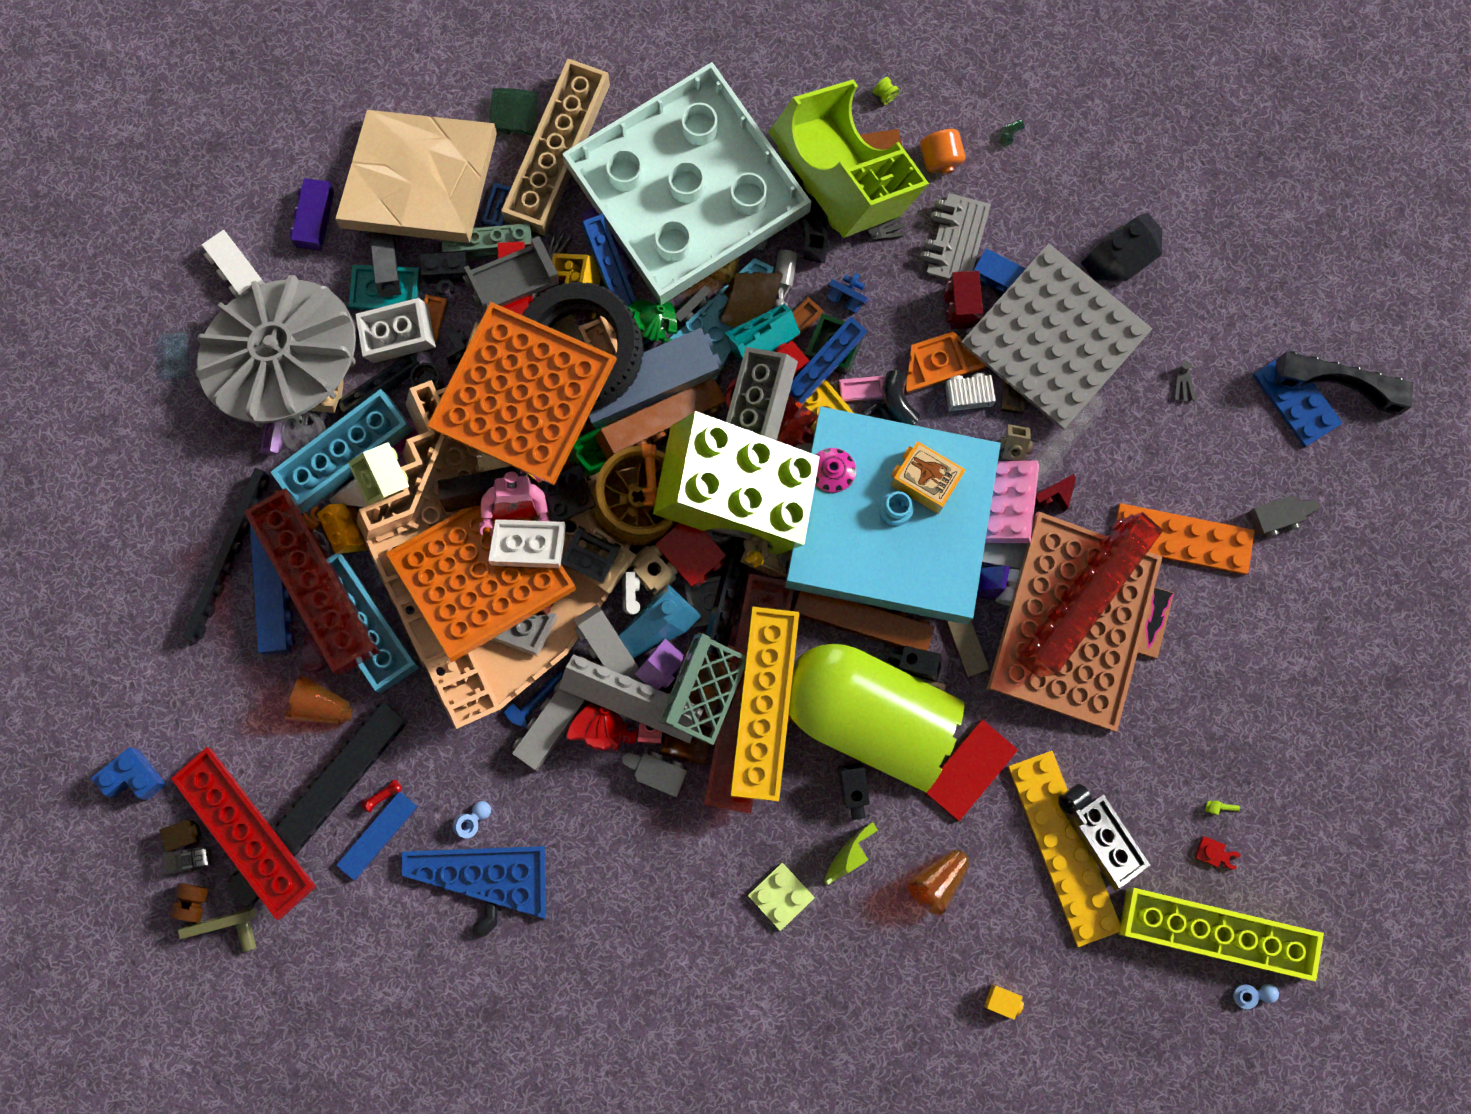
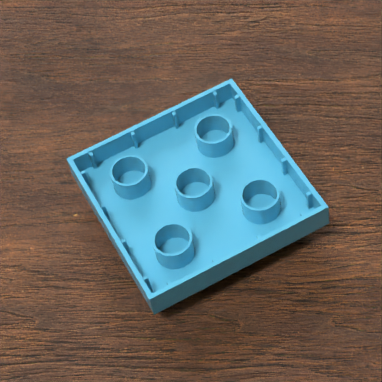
(880, 542)

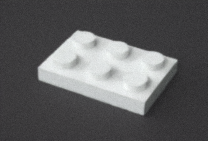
(527, 543)

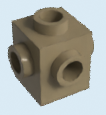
(1016, 443)

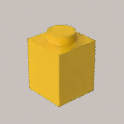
(1004, 1002)

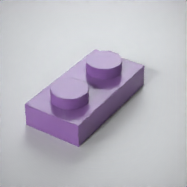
(271, 439)

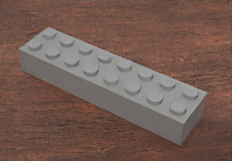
(760, 398)

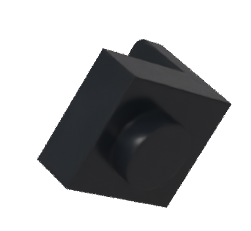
(458, 341)

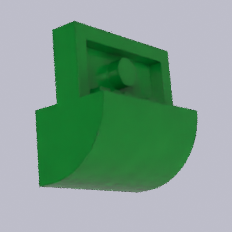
(588, 453)

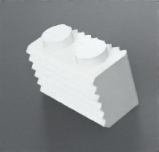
(969, 392)

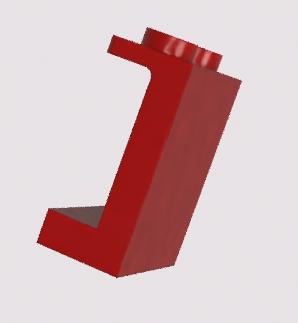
(691, 553)

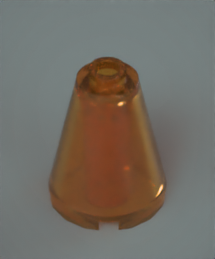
(316, 704)
(939, 881)

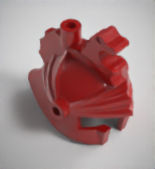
(600, 728)

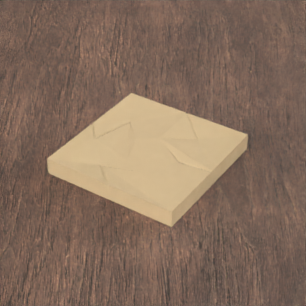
(417, 176)

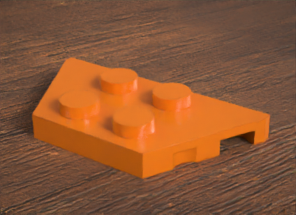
(938, 361)

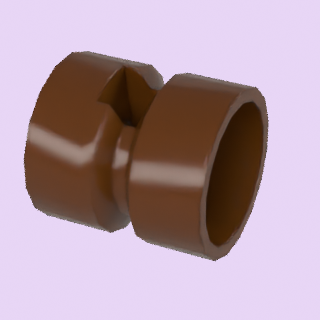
(189, 893)

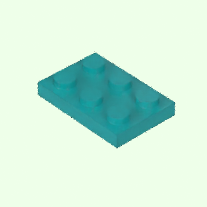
(364, 291)

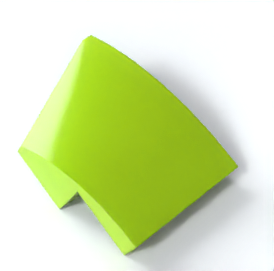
(850, 855)

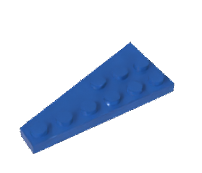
(496, 875)

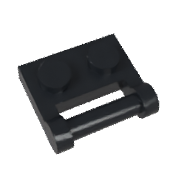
(588, 562)

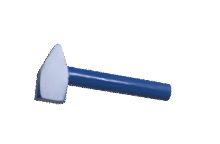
(518, 716)

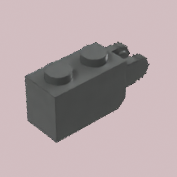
(1281, 514)
(657, 773)

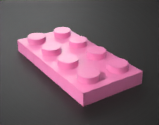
(1013, 502)

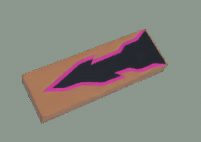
(1155, 623)

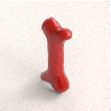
(369, 803)

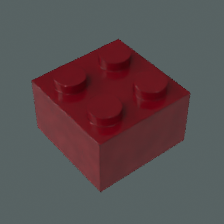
(963, 299)

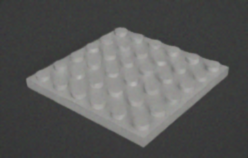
(1056, 336)

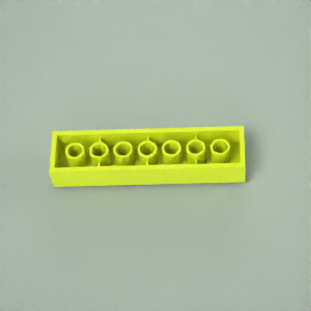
(1221, 934)

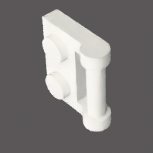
(629, 586)

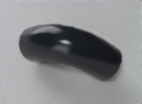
(895, 399)

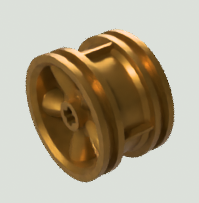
(610, 517)

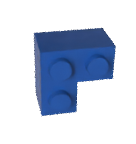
(132, 771)

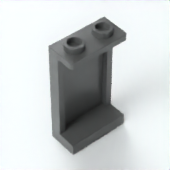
(512, 276)

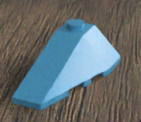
(661, 619)

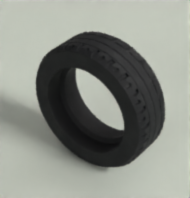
(591, 298)

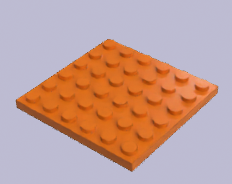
(522, 393)
(462, 593)

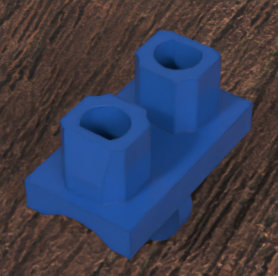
(838, 289)

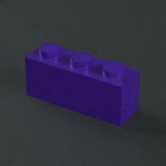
(312, 214)

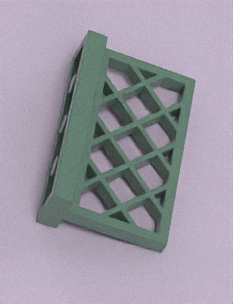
(684, 685)

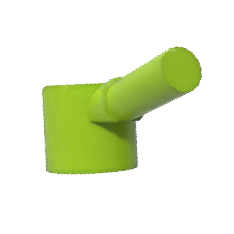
(1214, 807)

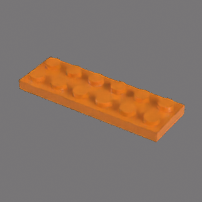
(1198, 540)

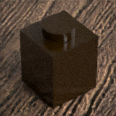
(180, 835)

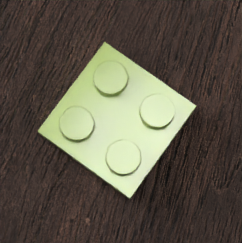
(781, 896)

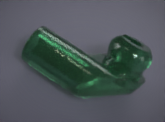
(1008, 130)

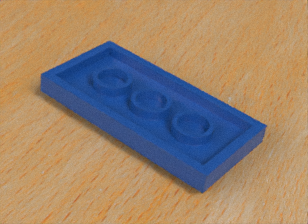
(1301, 408)

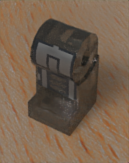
(187, 860)

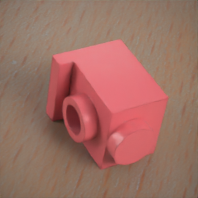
(649, 736)

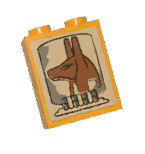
(926, 477)

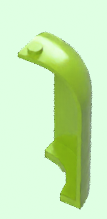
(874, 712)

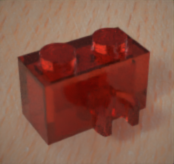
(795, 423)

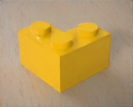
(576, 268)

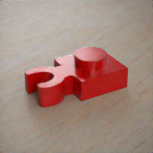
(1213, 853)

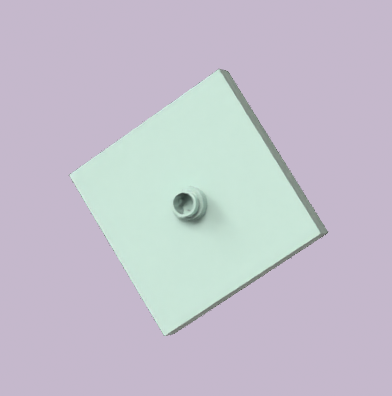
(687, 183)

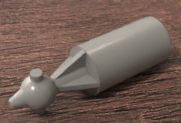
(786, 264)

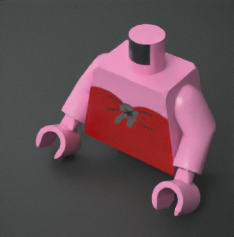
(512, 499)

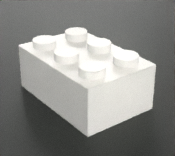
(395, 330)

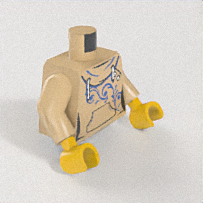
(758, 557)

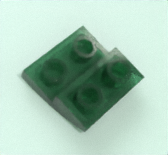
(513, 110)

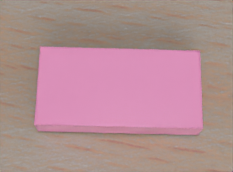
(861, 388)

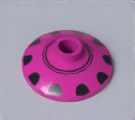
(836, 480)

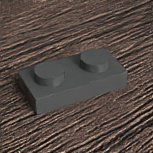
(698, 299)

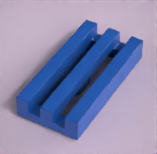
(485, 221)

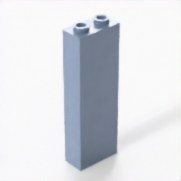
(663, 374)

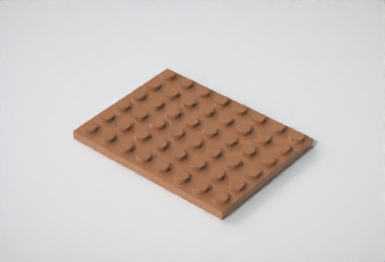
(1099, 671)

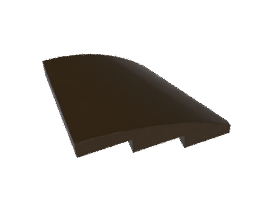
(749, 296)

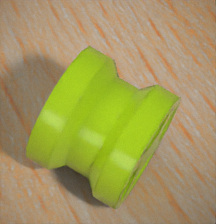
(886, 90)

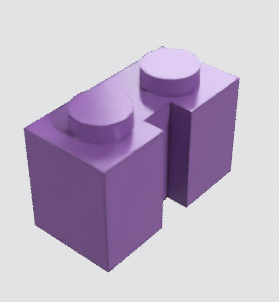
(661, 666)

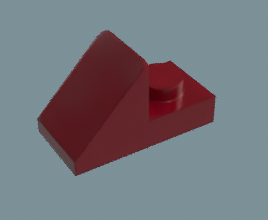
(1061, 491)

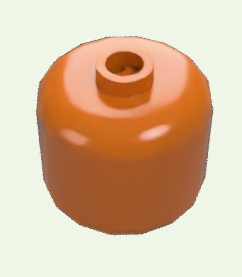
(942, 151)

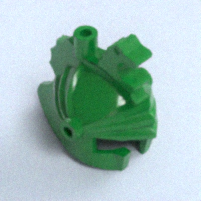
(653, 319)

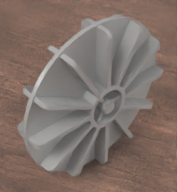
(276, 351)

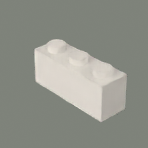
(231, 263)

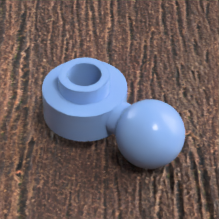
(480, 811)
(1266, 993)

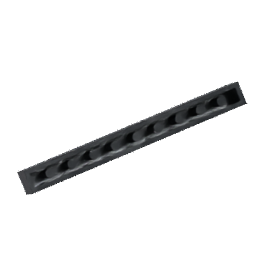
(330, 789)

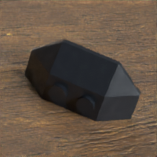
(1126, 250)

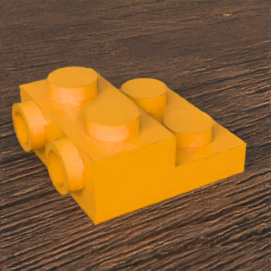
(342, 528)

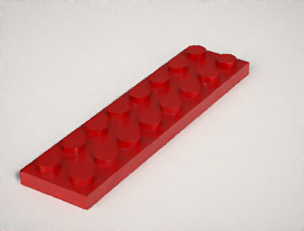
(243, 833)

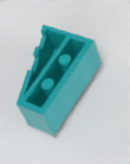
(763, 332)

